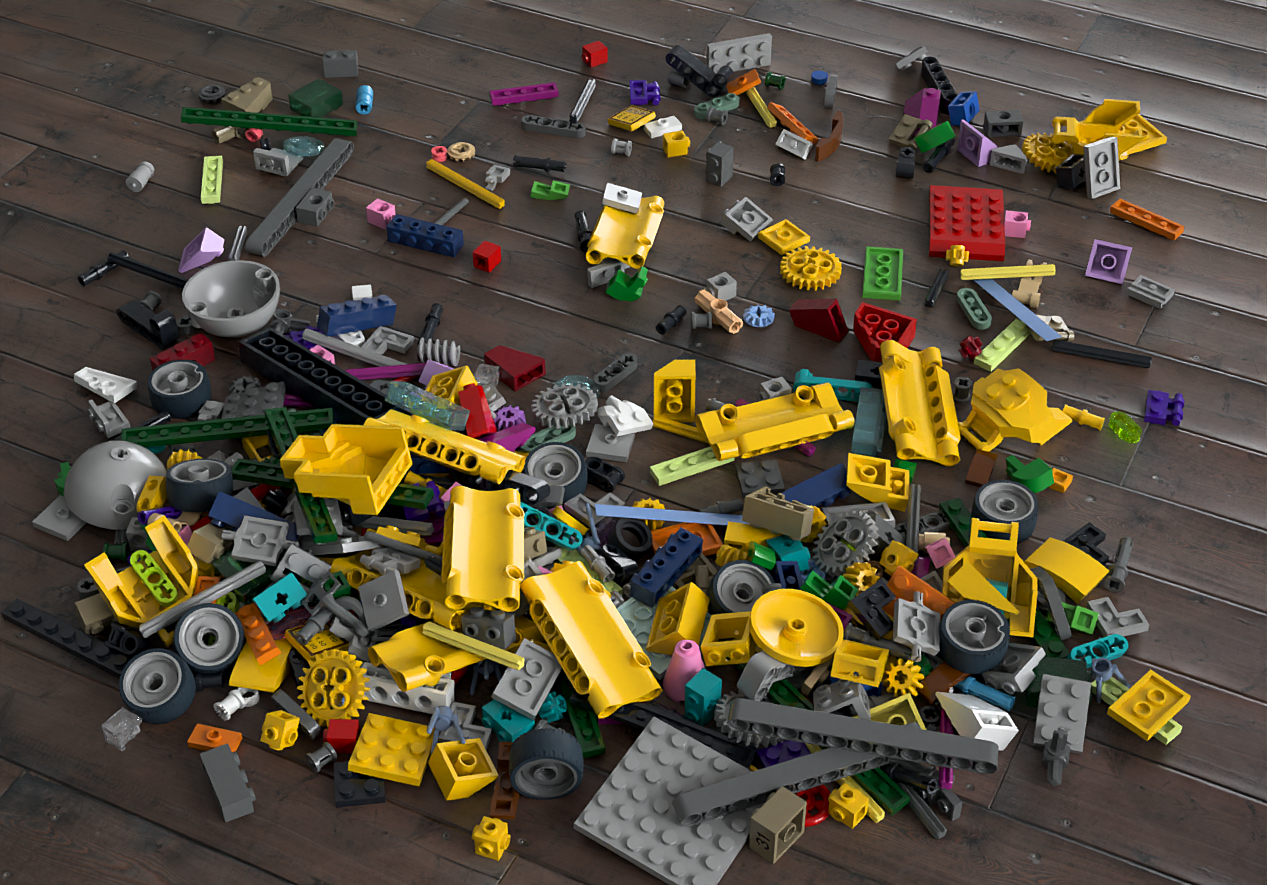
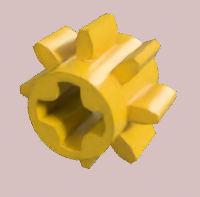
(957, 255)

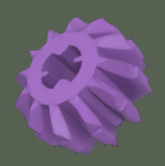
(508, 417)

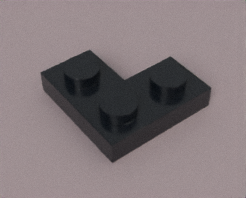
(1087, 539)
(869, 610)
(354, 791)

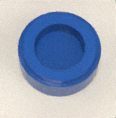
(819, 77)

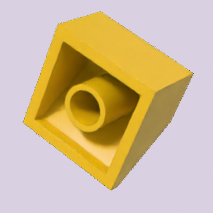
(461, 768)

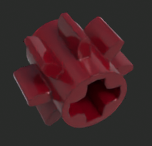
(970, 347)

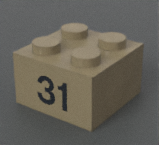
(777, 824)

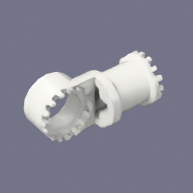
(235, 701)

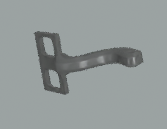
(327, 600)
(351, 603)

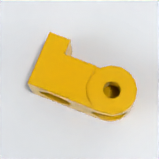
(153, 494)

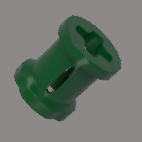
(775, 80)
(117, 552)

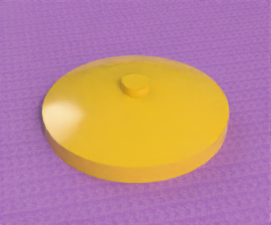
(795, 627)

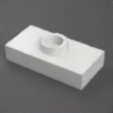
(662, 126)
(794, 144)

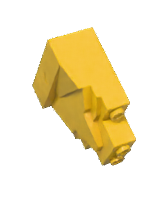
(350, 464)

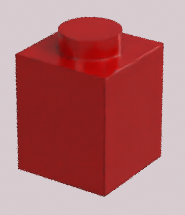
(594, 54)
(487, 256)
(342, 735)

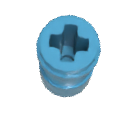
(364, 99)

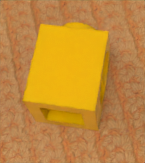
(675, 143)

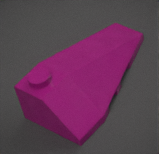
(923, 106)
(511, 437)

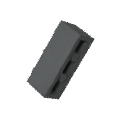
(228, 782)

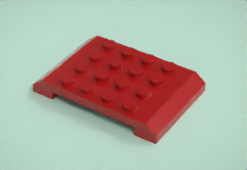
(967, 219)

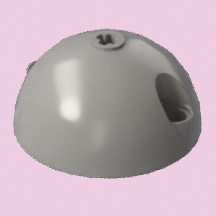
(232, 298)
(106, 475)

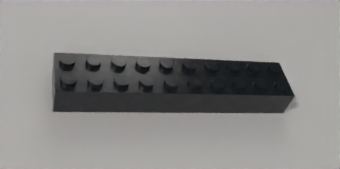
(313, 377)

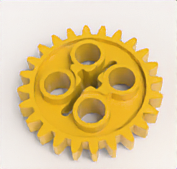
(1045, 152)
(810, 268)
(351, 688)

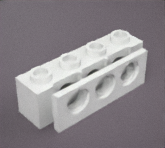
(423, 699)

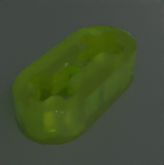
(1125, 427)

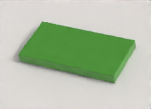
(883, 273)

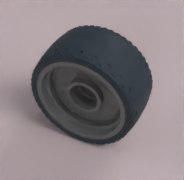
(546, 764)

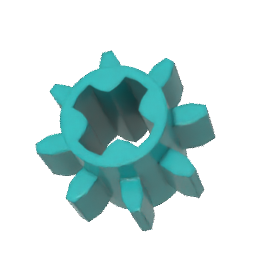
(553, 707)

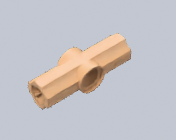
(720, 313)

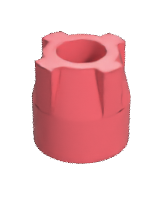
(253, 134)

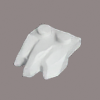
(624, 417)

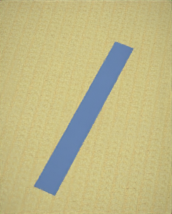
(1018, 309)
(667, 515)

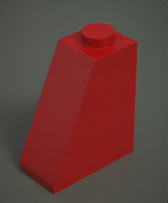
(480, 420)

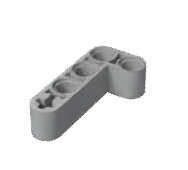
(762, 672)

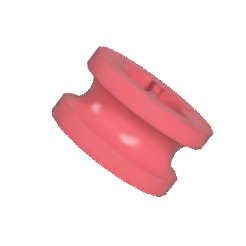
(439, 153)

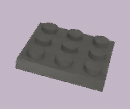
(254, 401)

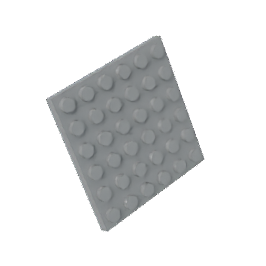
(637, 816)

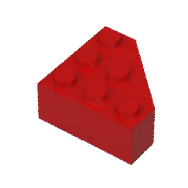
(876, 325)

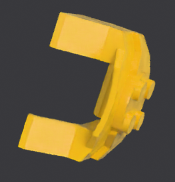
(1099, 125)
(1010, 406)
(999, 561)
(127, 594)

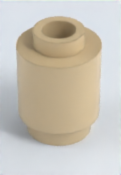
(929, 538)

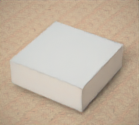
(361, 292)

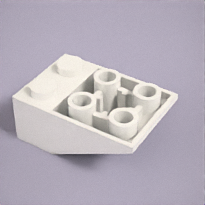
(978, 718)

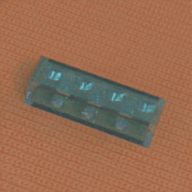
(427, 405)
(868, 423)

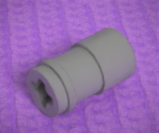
(140, 176)

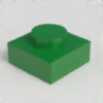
(902, 464)

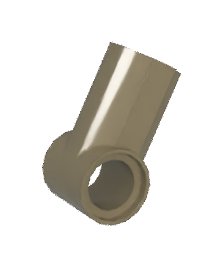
(224, 134)

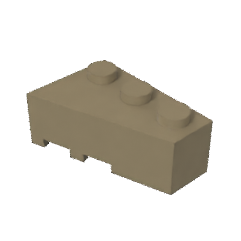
(249, 97)
(777, 514)

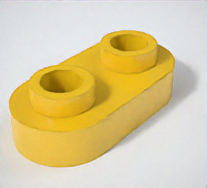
(564, 517)

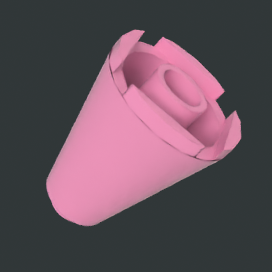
(683, 666)

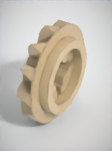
(456, 152)

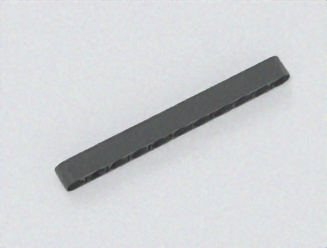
(285, 213)
(863, 736)
(755, 787)

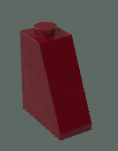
(820, 317)
(515, 367)

